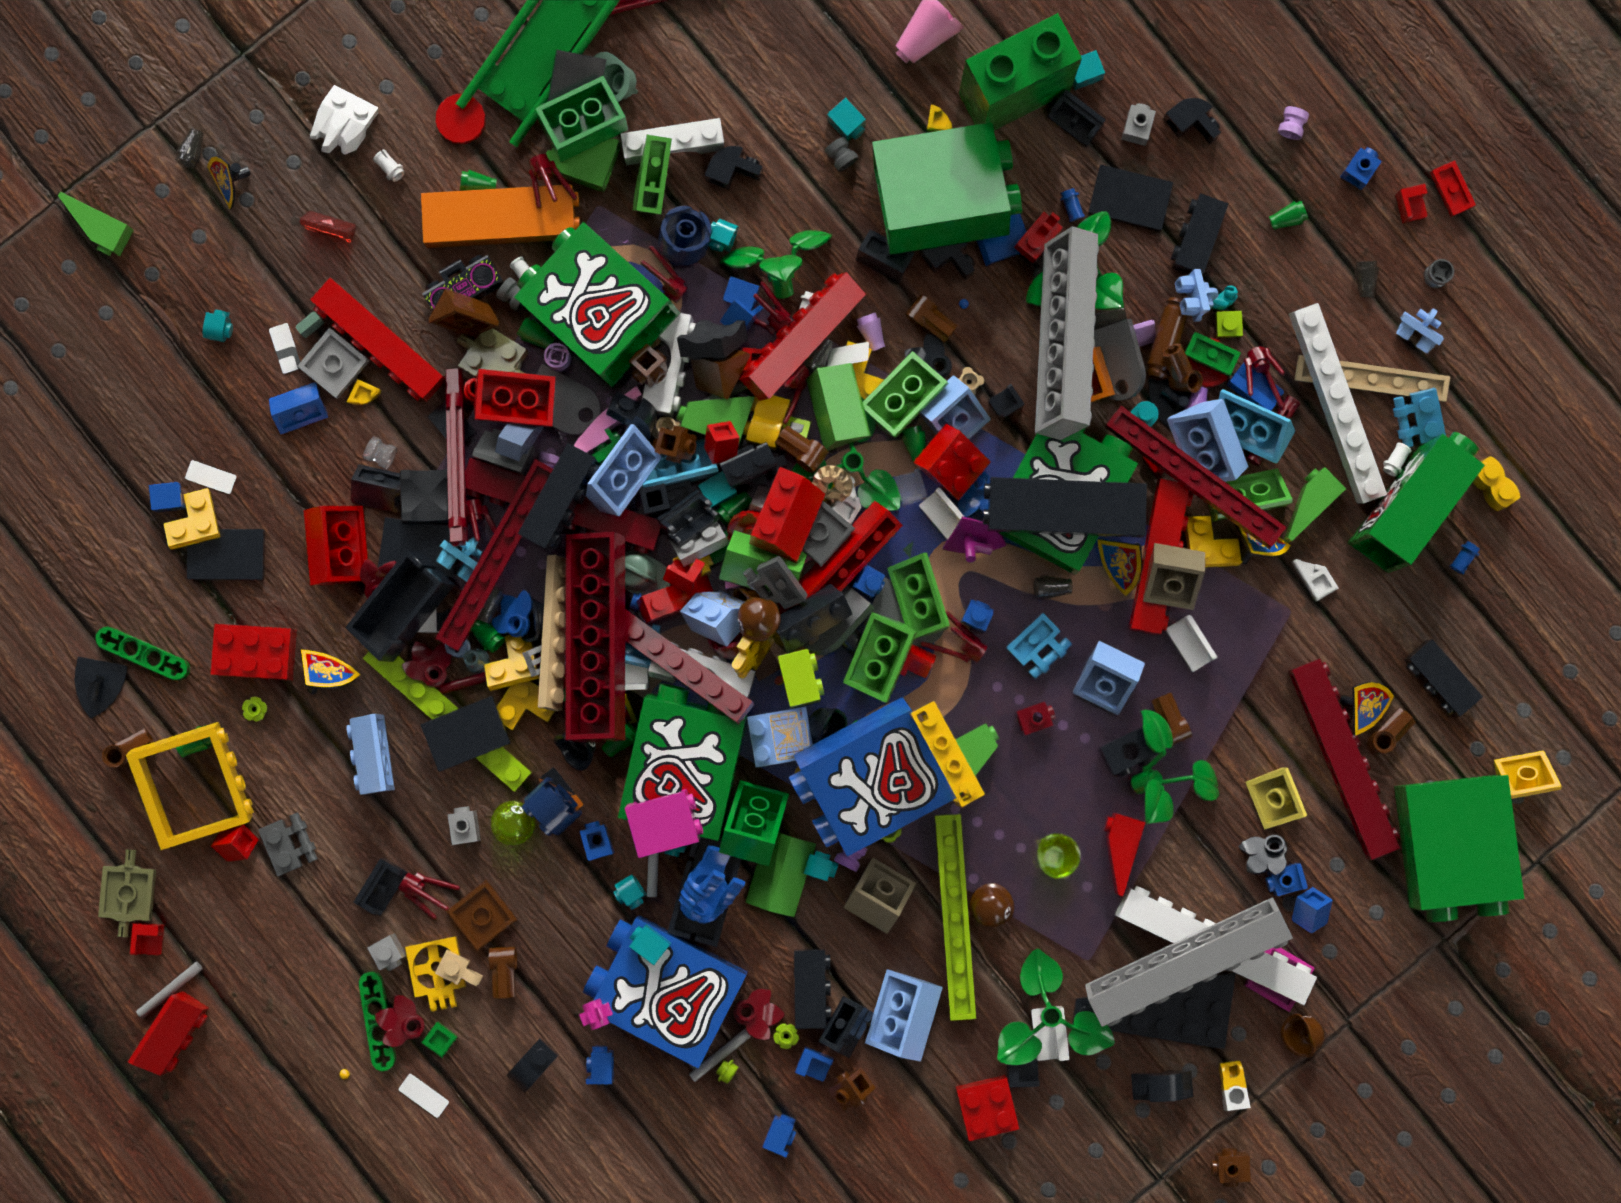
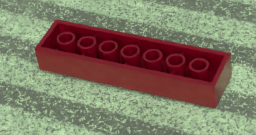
(595, 637)

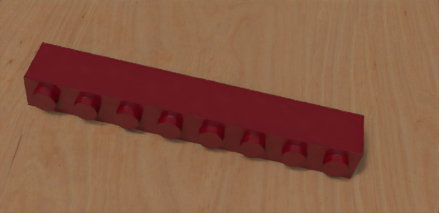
(503, 485)
(1344, 760)

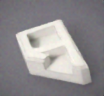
(849, 507)
(1316, 579)

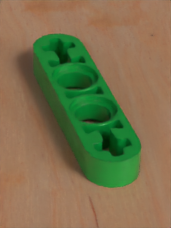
(142, 654)
(370, 1021)

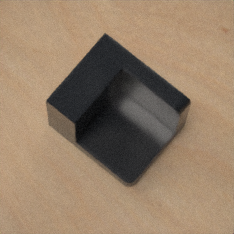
(1006, 403)
(1023, 1075)

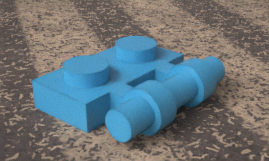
(1427, 416)
(1033, 640)

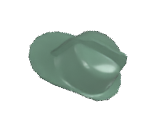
(618, 76)
(643, 573)

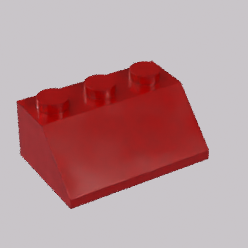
(514, 398)
(787, 515)
(335, 544)
(169, 1034)

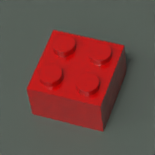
(952, 461)
(987, 1107)

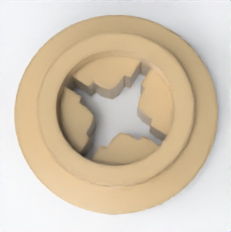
(828, 474)

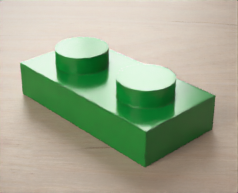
(1212, 354)

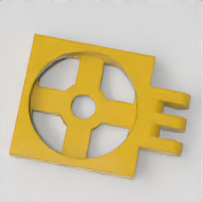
(750, 658)
(441, 990)

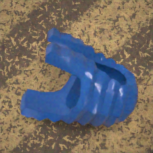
(706, 891)

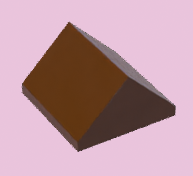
(463, 314)
(719, 376)

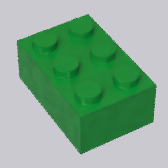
(581, 118)
(753, 823)

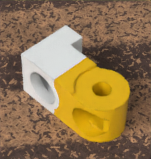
(1233, 1086)

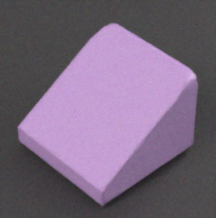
(1145, 332)

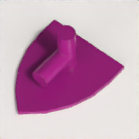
(972, 537)

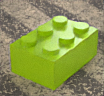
(799, 678)

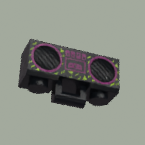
(475, 280)

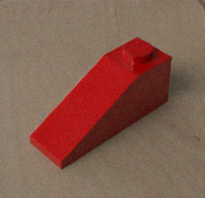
(669, 600)
(1122, 843)

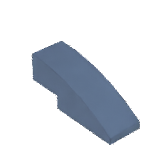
(517, 440)

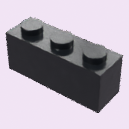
(1198, 234)
(811, 618)
(1442, 679)
(811, 988)

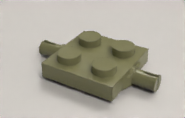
(491, 352)
(127, 893)

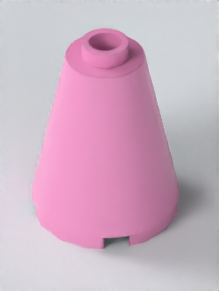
(926, 31)

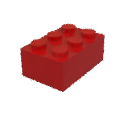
(253, 652)

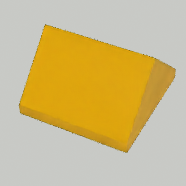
(1528, 774)

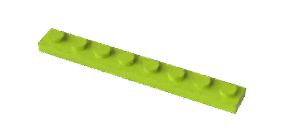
(436, 704)
(955, 916)

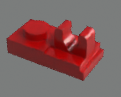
(1041, 232)

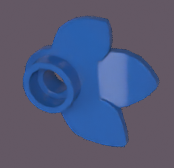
(974, 498)
(513, 612)

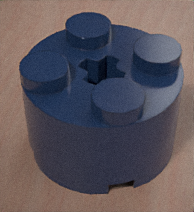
(684, 235)
(551, 807)

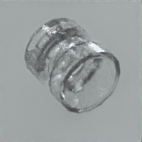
(380, 452)

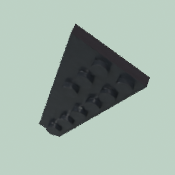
(1187, 1017)

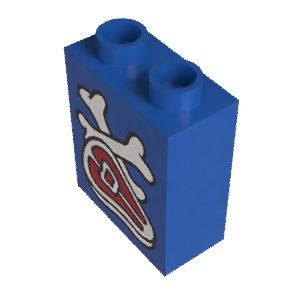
(871, 778)
(668, 1003)

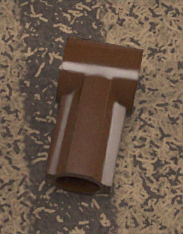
(926, 314)
(1182, 376)
(808, 453)
(1168, 709)
(1392, 730)
(136, 740)
(503, 966)

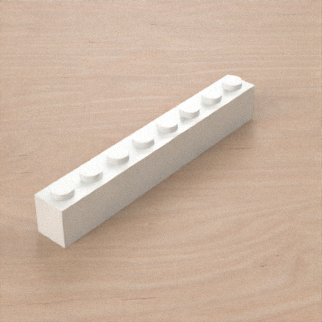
(1337, 403)
(1175, 925)

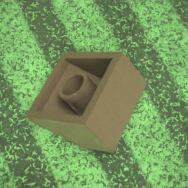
(1174, 576)
(880, 895)

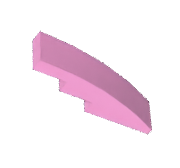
(595, 433)

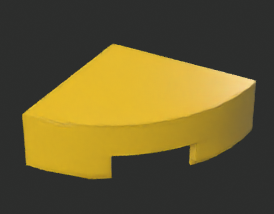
(938, 120)
(363, 393)

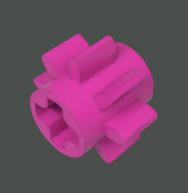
(595, 1014)

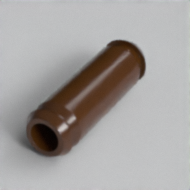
(1168, 333)

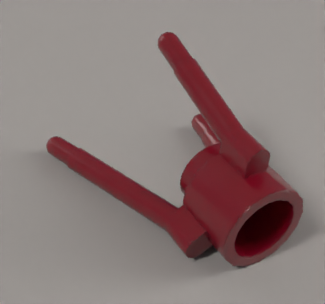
(542, 169)
(673, 288)
(777, 318)
(1259, 360)
(796, 380)
(474, 514)
(972, 645)
(413, 888)

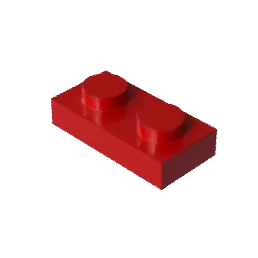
(1452, 188)

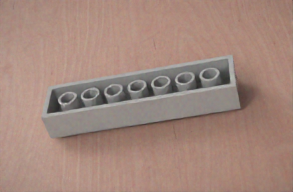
(1067, 334)
(1188, 962)

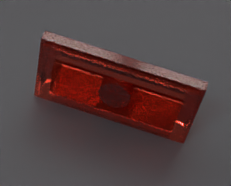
(328, 226)

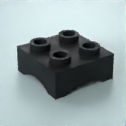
(712, 340)
(424, 496)

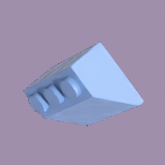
(1210, 438)
(622, 472)
(370, 754)
(903, 1015)

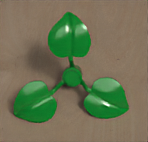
(779, 269)
(1108, 286)
(877, 487)
(1157, 801)
(1017, 1042)

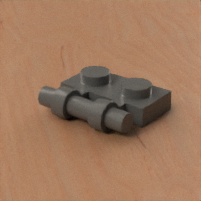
(779, 580)
(281, 846)

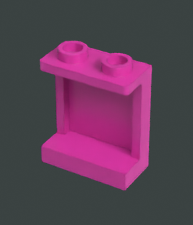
(663, 823)

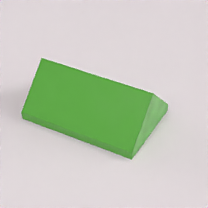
(903, 394)
(837, 405)
(1262, 488)
(742, 555)
(919, 595)
(880, 657)
(781, 883)

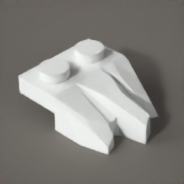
(342, 121)

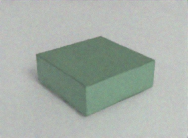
(309, 324)

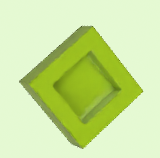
(1228, 324)

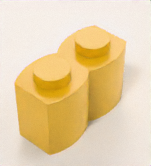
(766, 421)
(1497, 488)

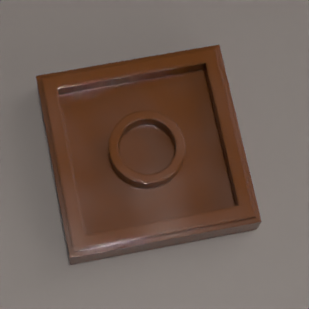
(482, 915)

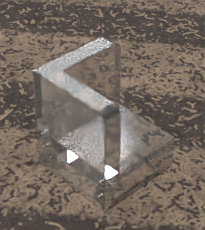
(911, 487)

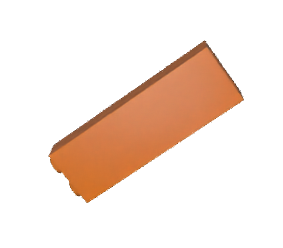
(496, 216)

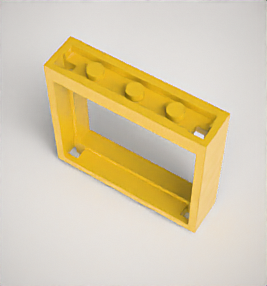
(947, 754)
(150, 796)

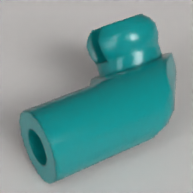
(1225, 298)

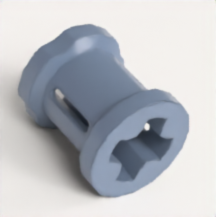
(467, 646)

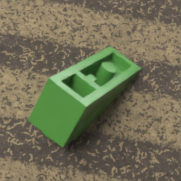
(652, 175)
(101, 229)
(1313, 499)

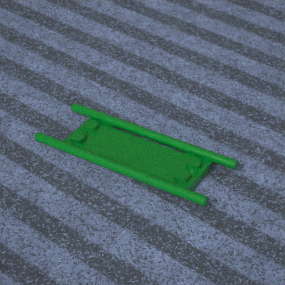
(530, 60)

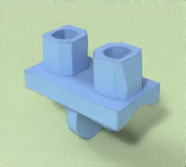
(1199, 295)
(1410, 324)

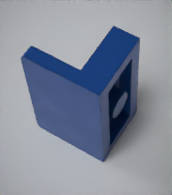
(1261, 390)
(297, 408)

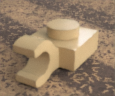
(454, 968)

